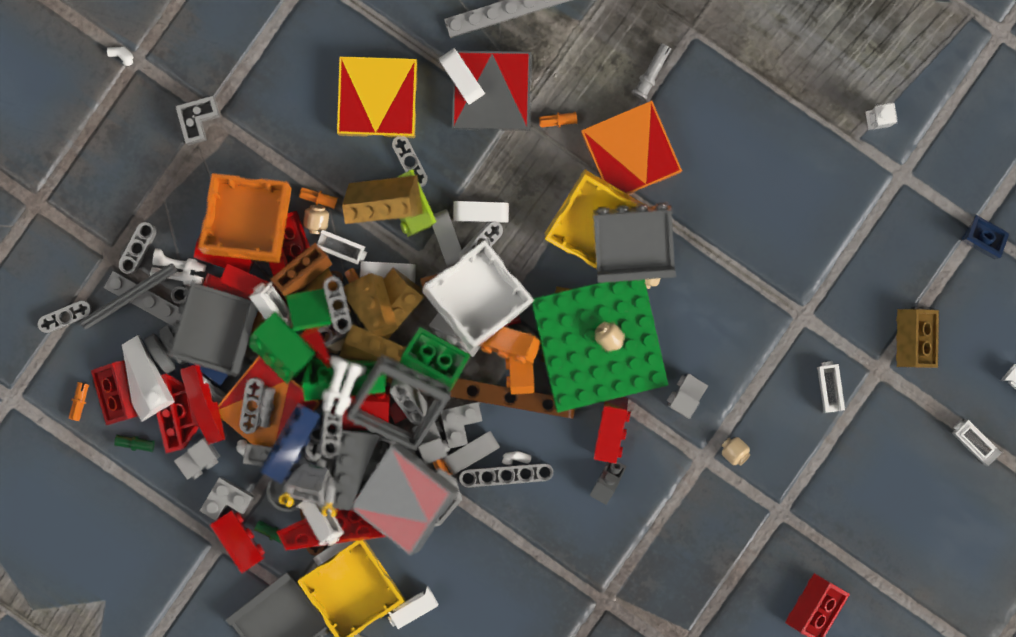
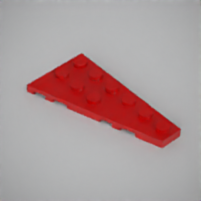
(352, 524)

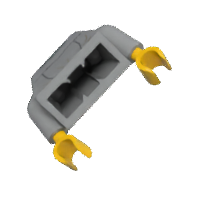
(311, 484)

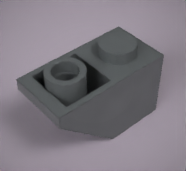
(608, 482)

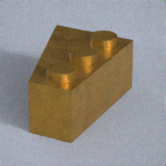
(371, 304)

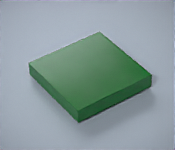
(309, 309)

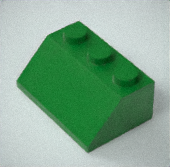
(281, 347)
(434, 358)

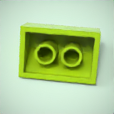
(420, 222)

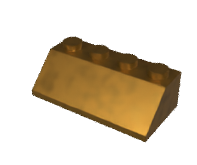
(382, 199)

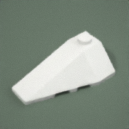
(146, 385)

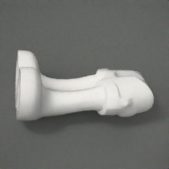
(191, 264)
(344, 400)

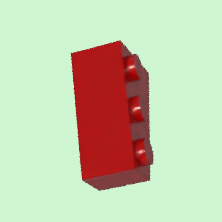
(612, 430)

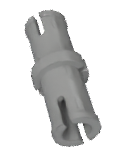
(266, 407)

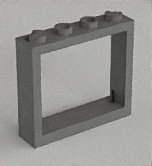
(412, 378)

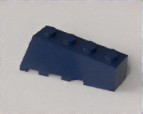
(290, 442)

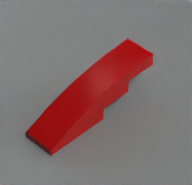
(243, 280)
(315, 341)
(201, 402)

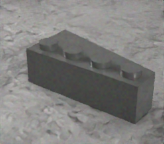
(351, 465)

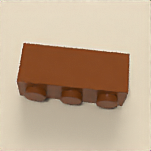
(301, 271)

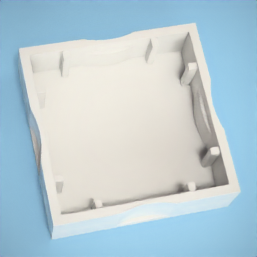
(477, 296)

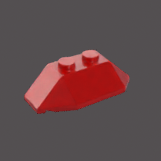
(177, 420)

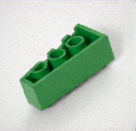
(319, 378)

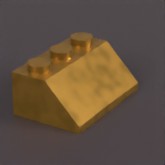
(403, 295)
(917, 338)
(366, 346)

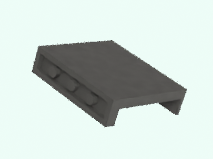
(634, 243)
(212, 329)
(279, 612)

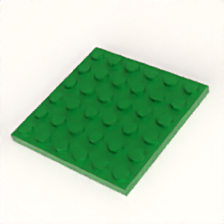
(574, 360)

